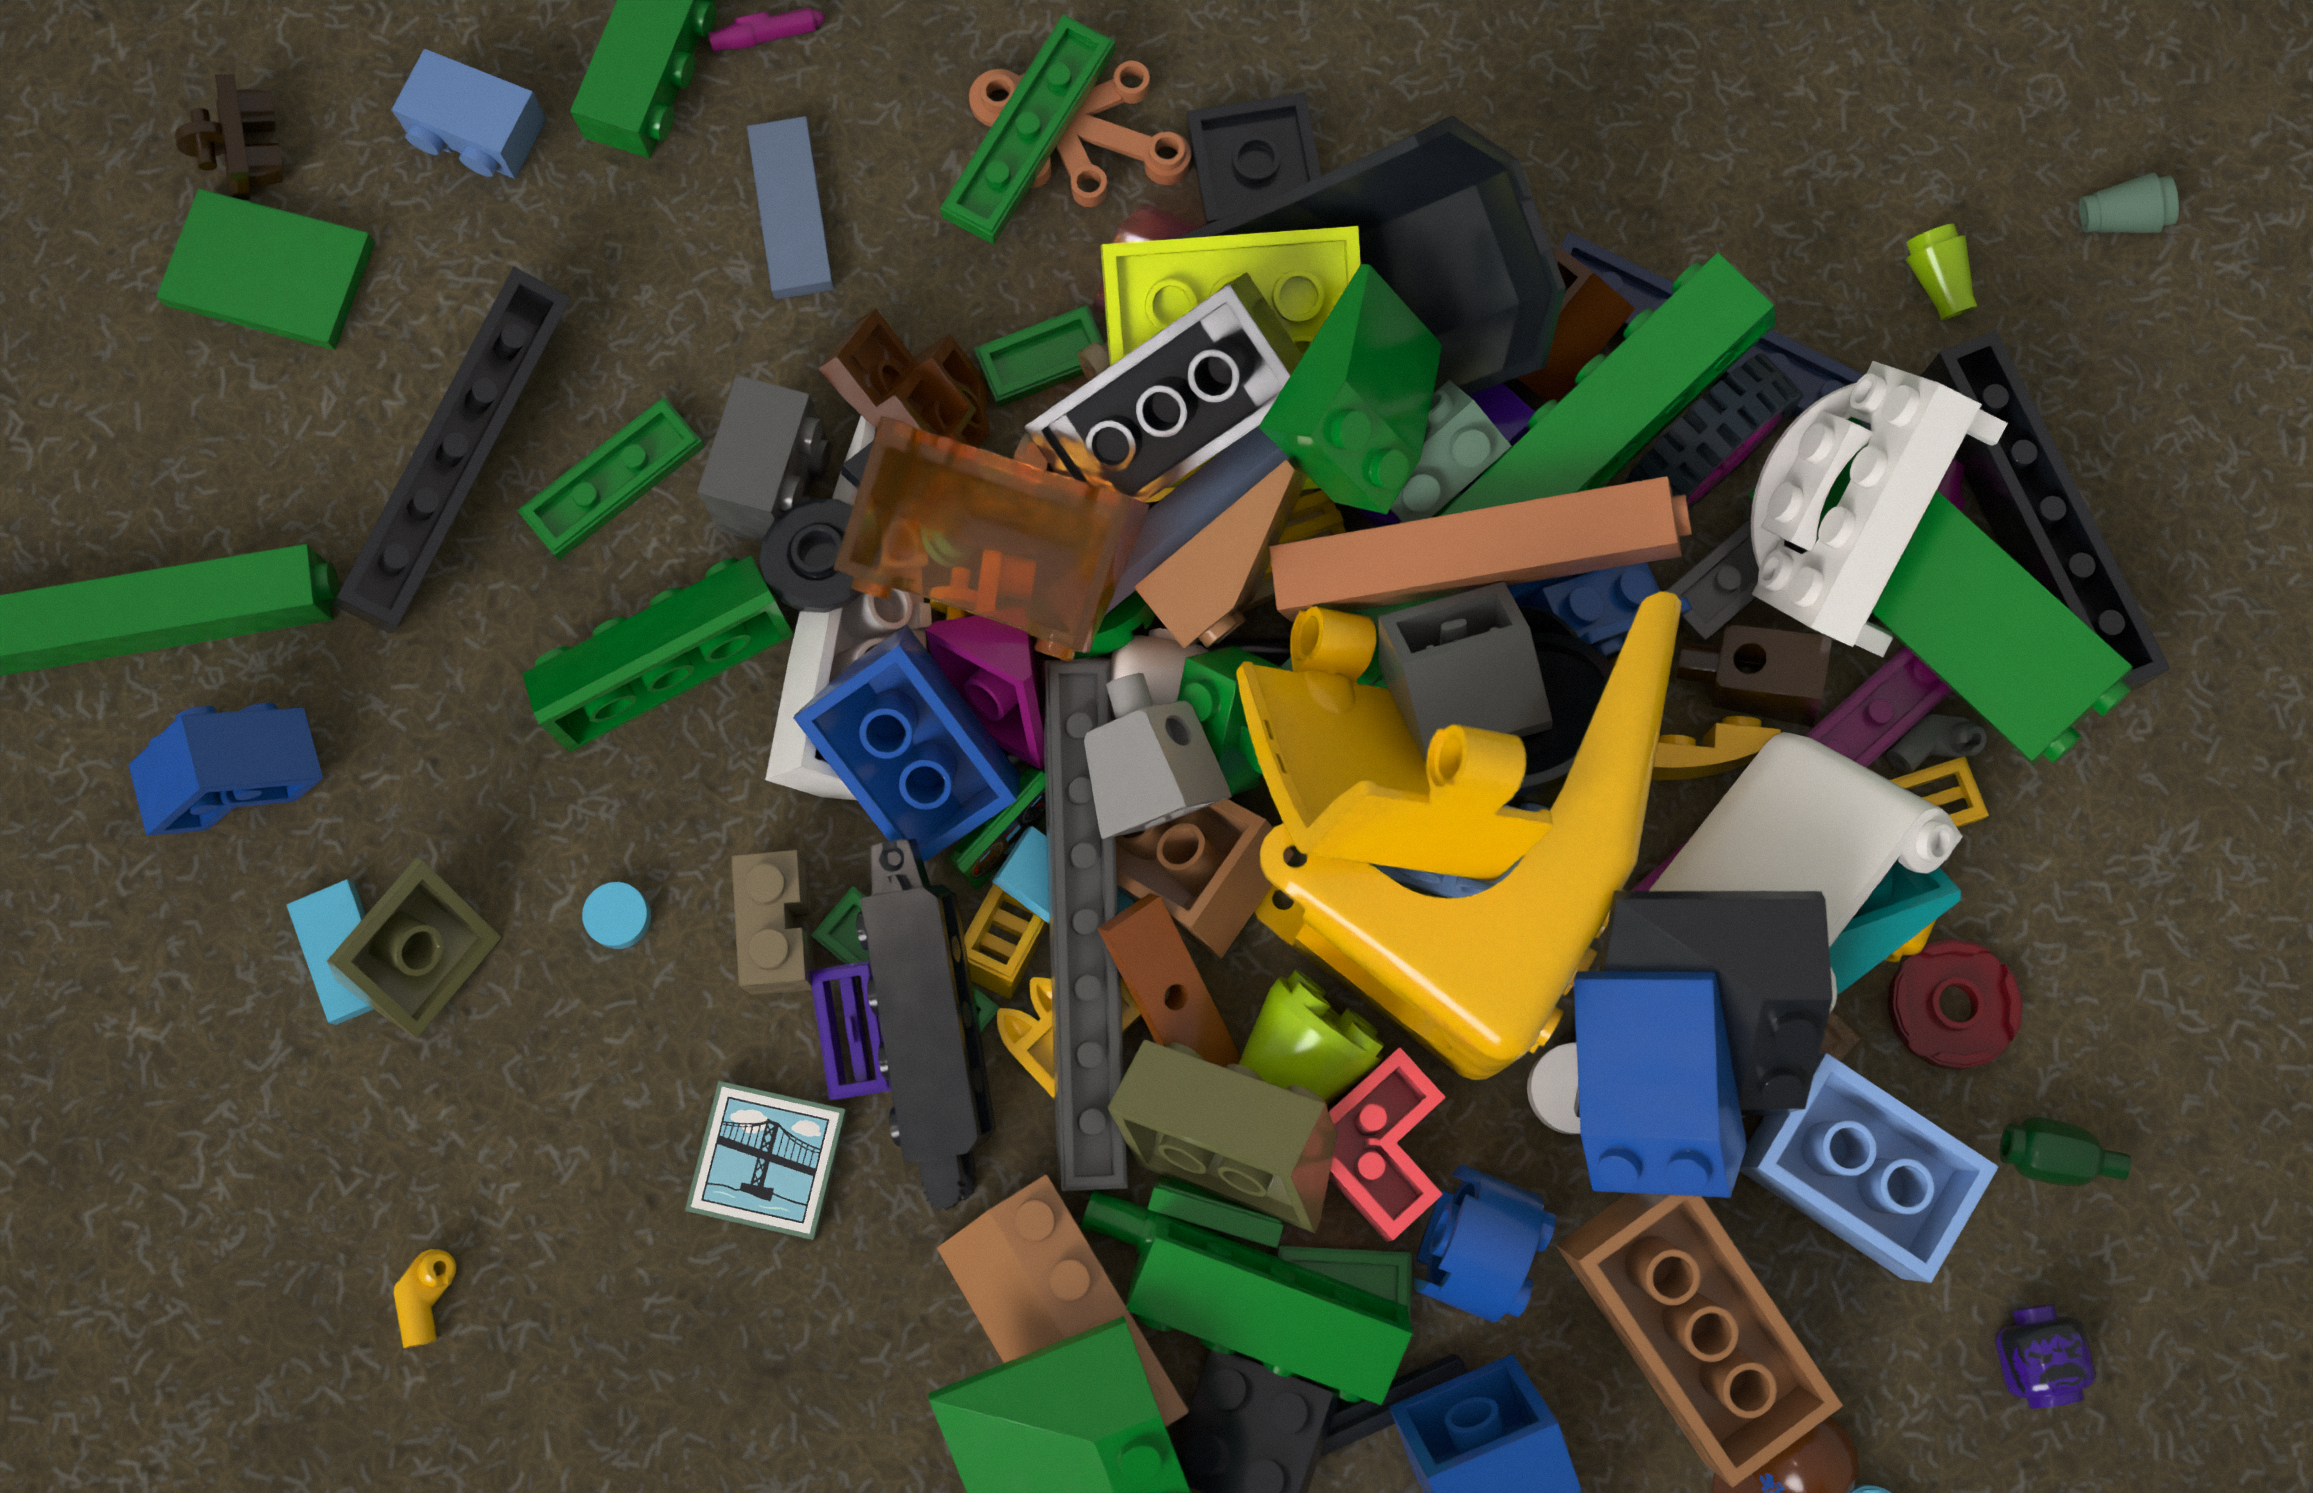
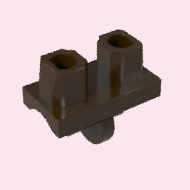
(237, 113)

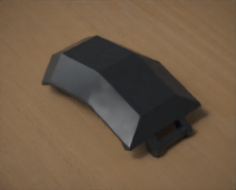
(1450, 235)

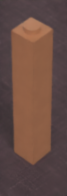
(1481, 548)

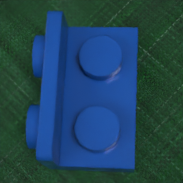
(1602, 604)

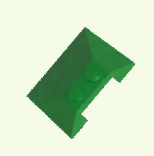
(1061, 1421)

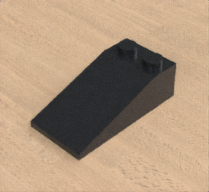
(1173, 397)

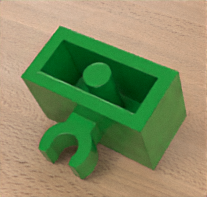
(1213, 691)

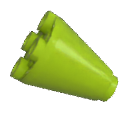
(1308, 1042)

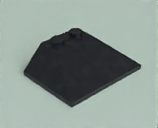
(1768, 971)

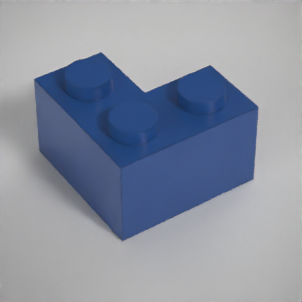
(222, 762)

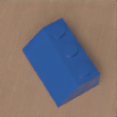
(909, 746)

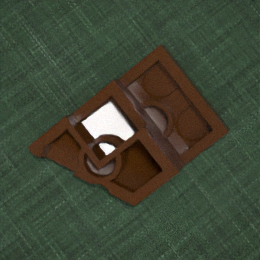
(930, 391)

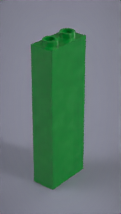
(1994, 632)

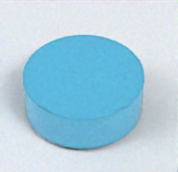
(616, 915)

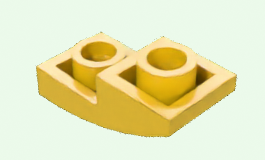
(1724, 748)

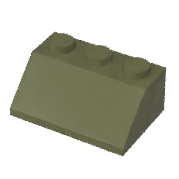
(1227, 1132)

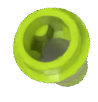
(1943, 269)

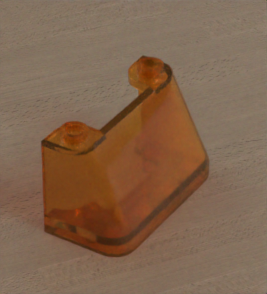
(988, 536)

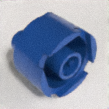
(1483, 1245)

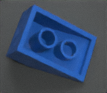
(1656, 1084)

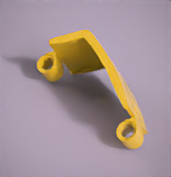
(1354, 775)

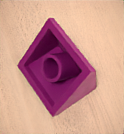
(996, 677)

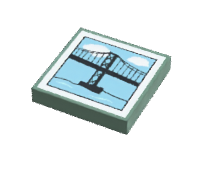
(767, 1160)

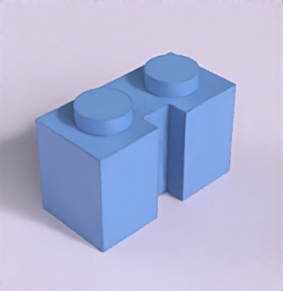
(468, 112)

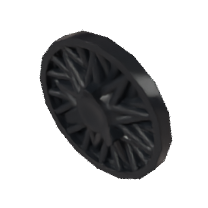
(802, 553)

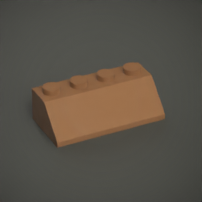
(1042, 1282)

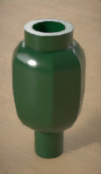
(2059, 1153)

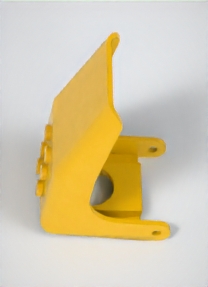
(1487, 969)

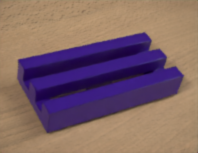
(829, 1034)

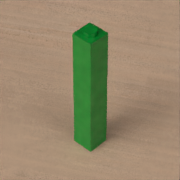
(165, 608)

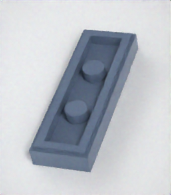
(790, 208)

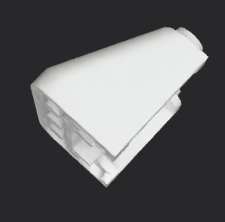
(1811, 824)

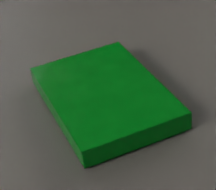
(266, 269)

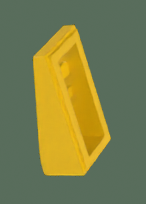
(987, 971)

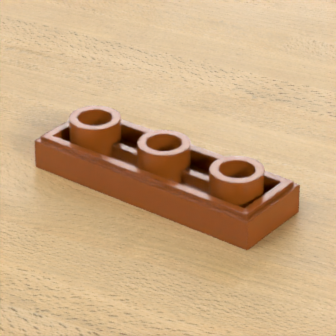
(1151, 961)

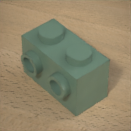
(1455, 451)

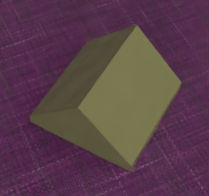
(413, 949)

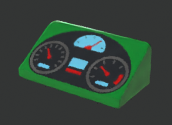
(989, 844)

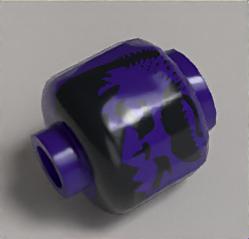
(2045, 1357)

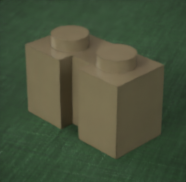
(770, 948)

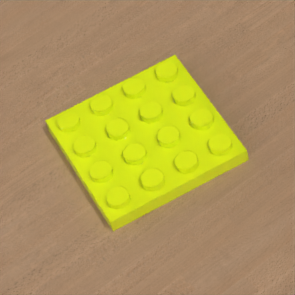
(1164, 279)

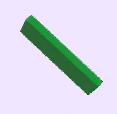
(1028, 129)

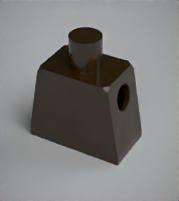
(1787, 675)

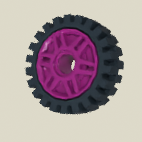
(1721, 430)

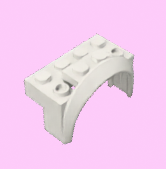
(1892, 481)

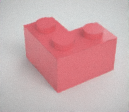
(1366, 1156)

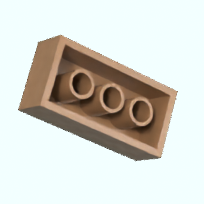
(1700, 1329)

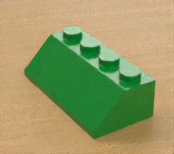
(655, 654)

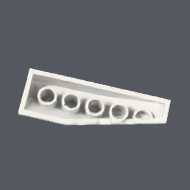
(822, 650)

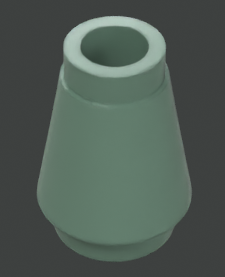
(2132, 206)

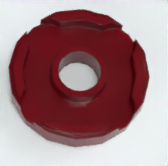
(1924, 1027)

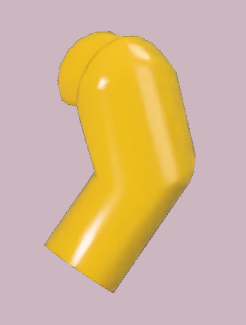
(418, 1292)

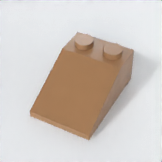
(1222, 566)
(1201, 869)

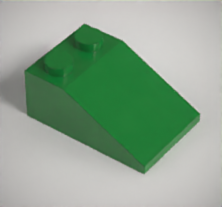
(1359, 397)

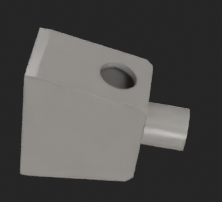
(1149, 762)

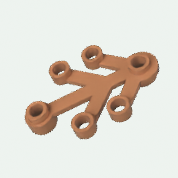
(1093, 131)

